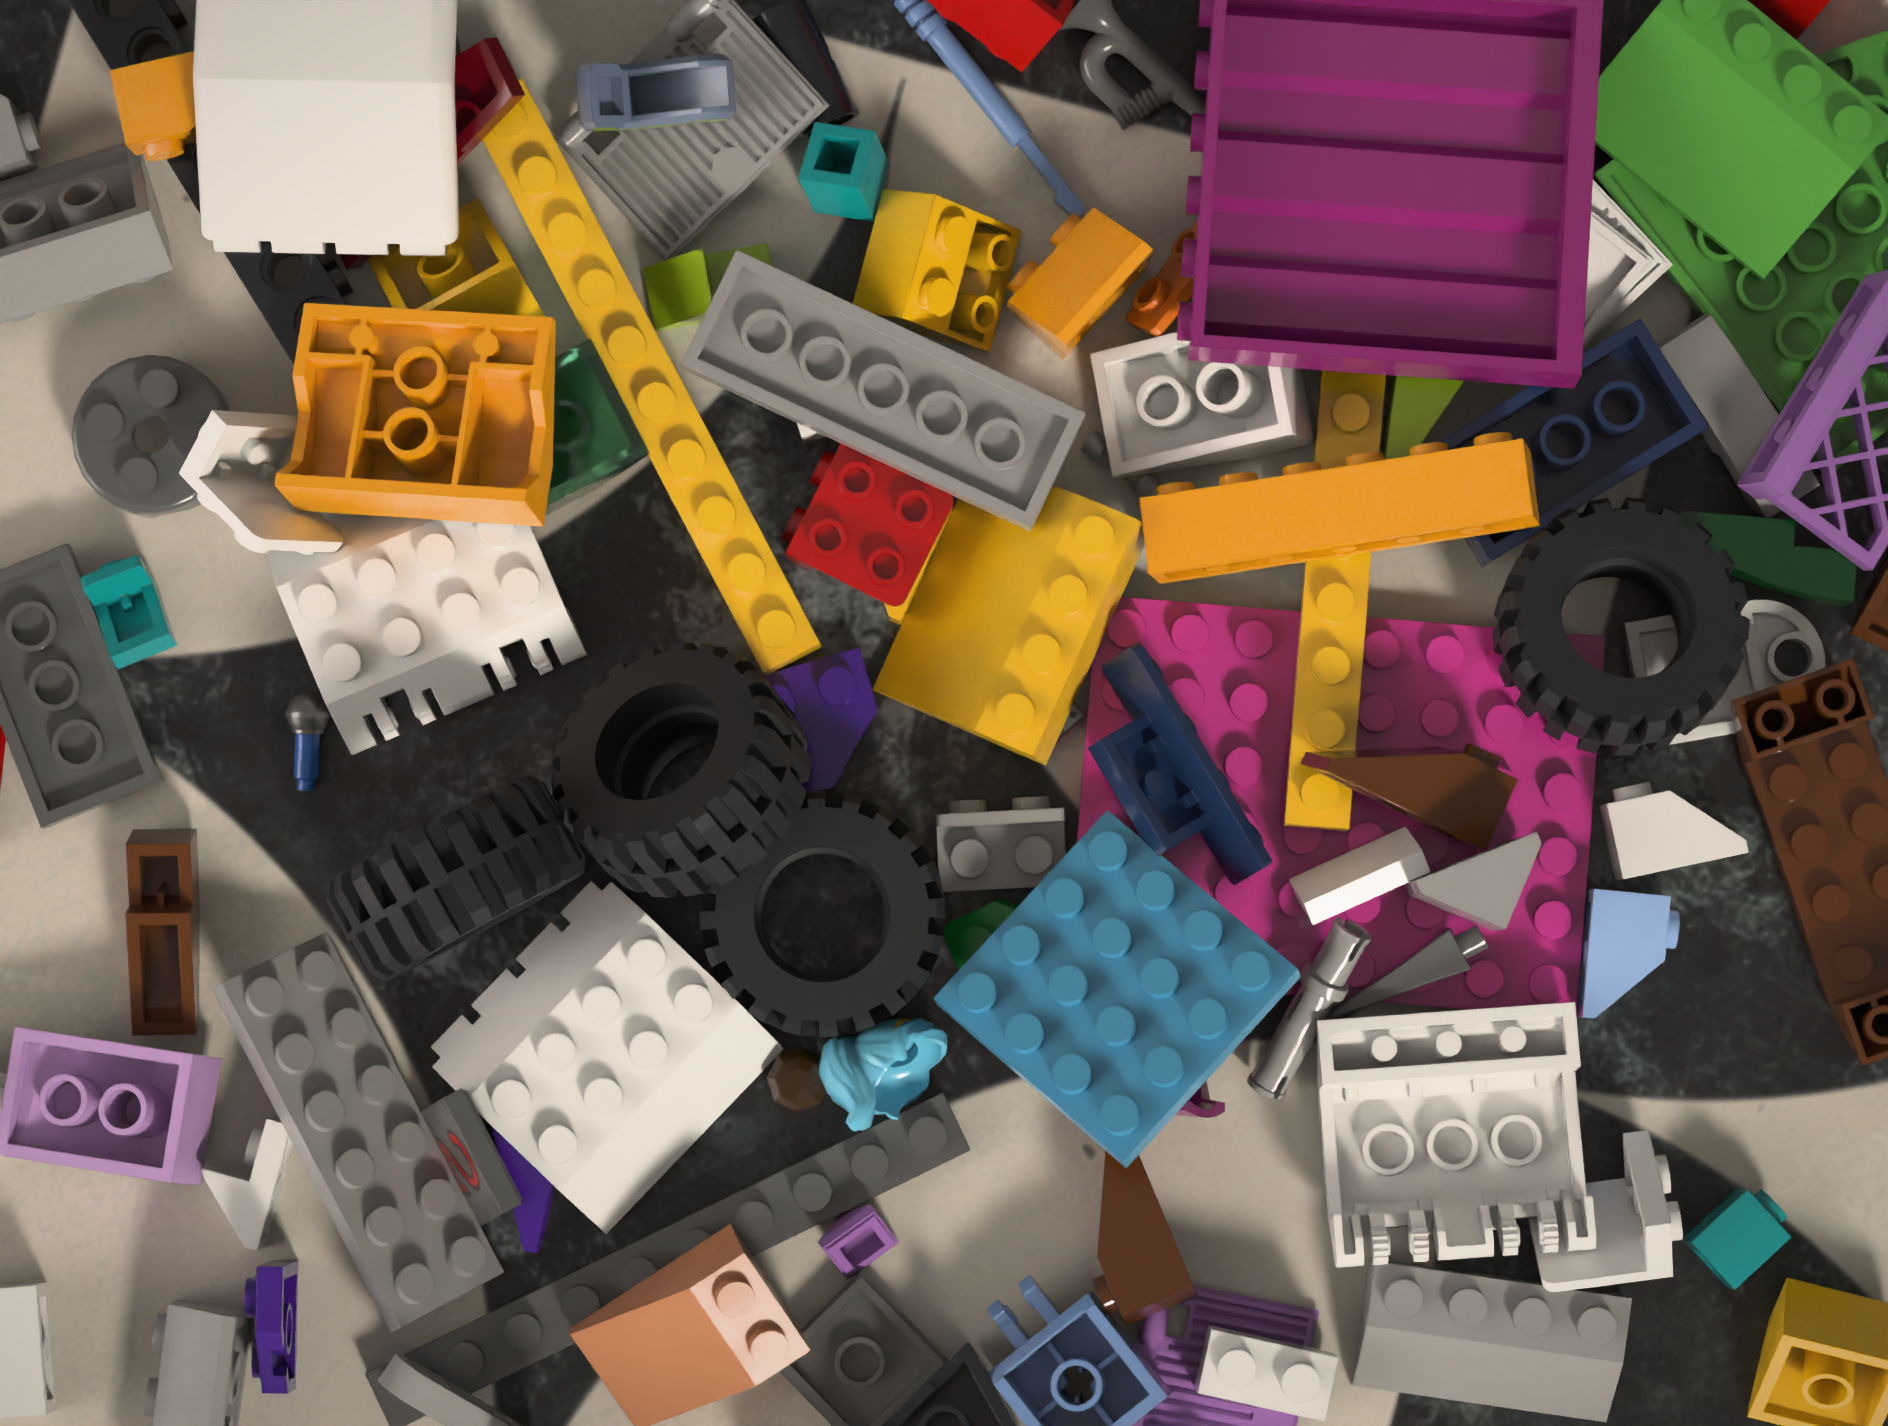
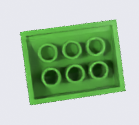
(1734, 124)

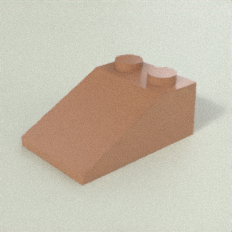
(691, 1333)

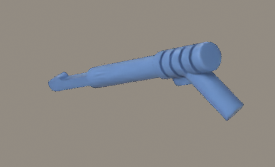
(933, 29)

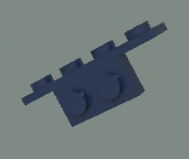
(1167, 773)

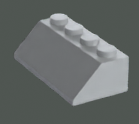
(78, 232)
(1490, 1340)
(199, 1366)

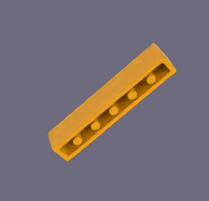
(1339, 509)

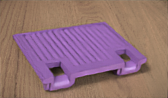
(1178, 1358)

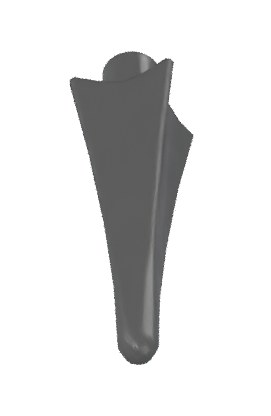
(1436, 960)

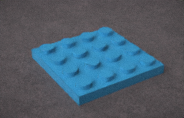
(1117, 988)

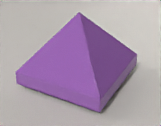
(857, 1239)

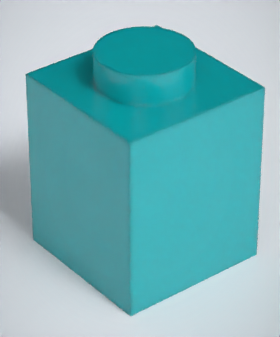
(844, 171)
(1739, 1235)

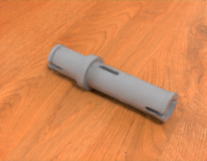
(1320, 987)

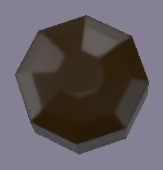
(796, 1080)

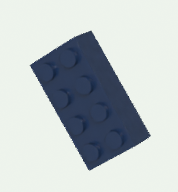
(1591, 436)

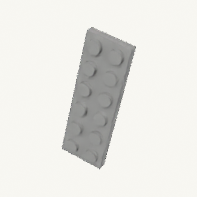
(883, 390)
(358, 1131)

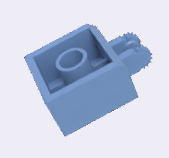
(1084, 1337)

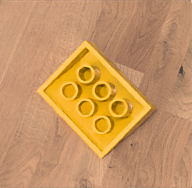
(1012, 619)

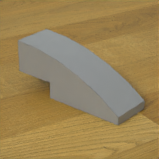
(1728, 400)

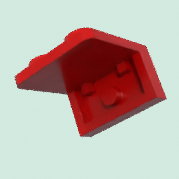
(867, 525)

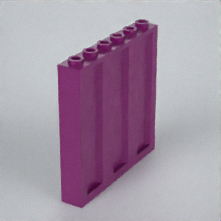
(1394, 187)

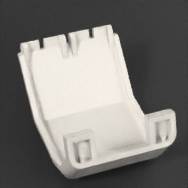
(327, 125)

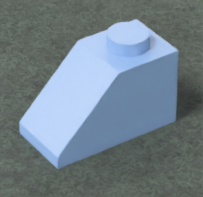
(1621, 944)

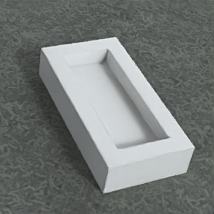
(1359, 875)

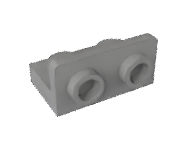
(998, 847)

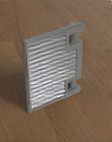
(686, 174)

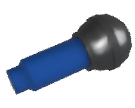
(308, 718)

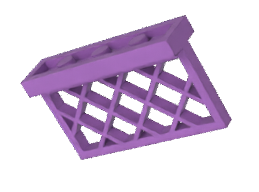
(1809, 416)

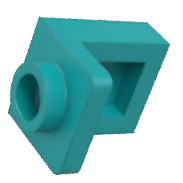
(129, 610)

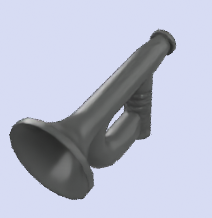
(1117, 37)

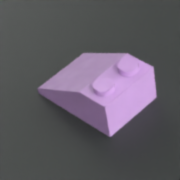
(108, 1106)

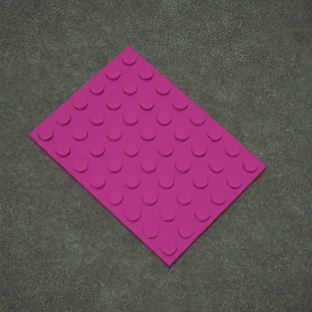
(1417, 690)

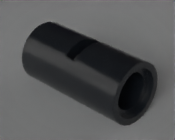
(801, 41)

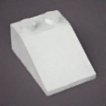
(1187, 413)

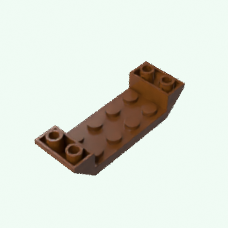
(1828, 829)

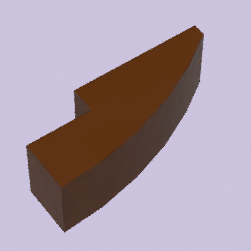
(163, 931)

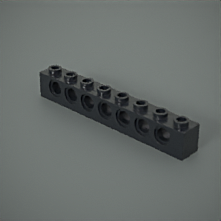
(123, 44)

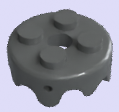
(107, 424)

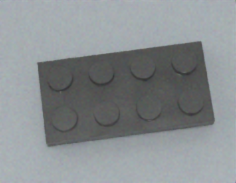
(63, 694)

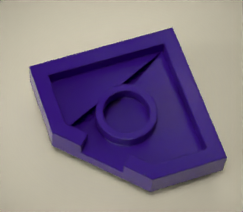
(832, 706)
(274, 1304)

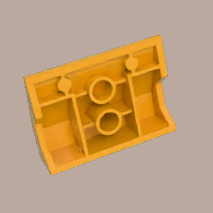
(422, 414)

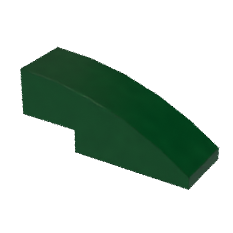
(1769, 560)

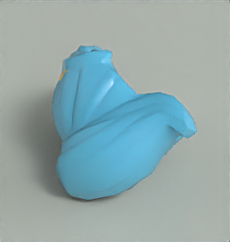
(881, 1068)

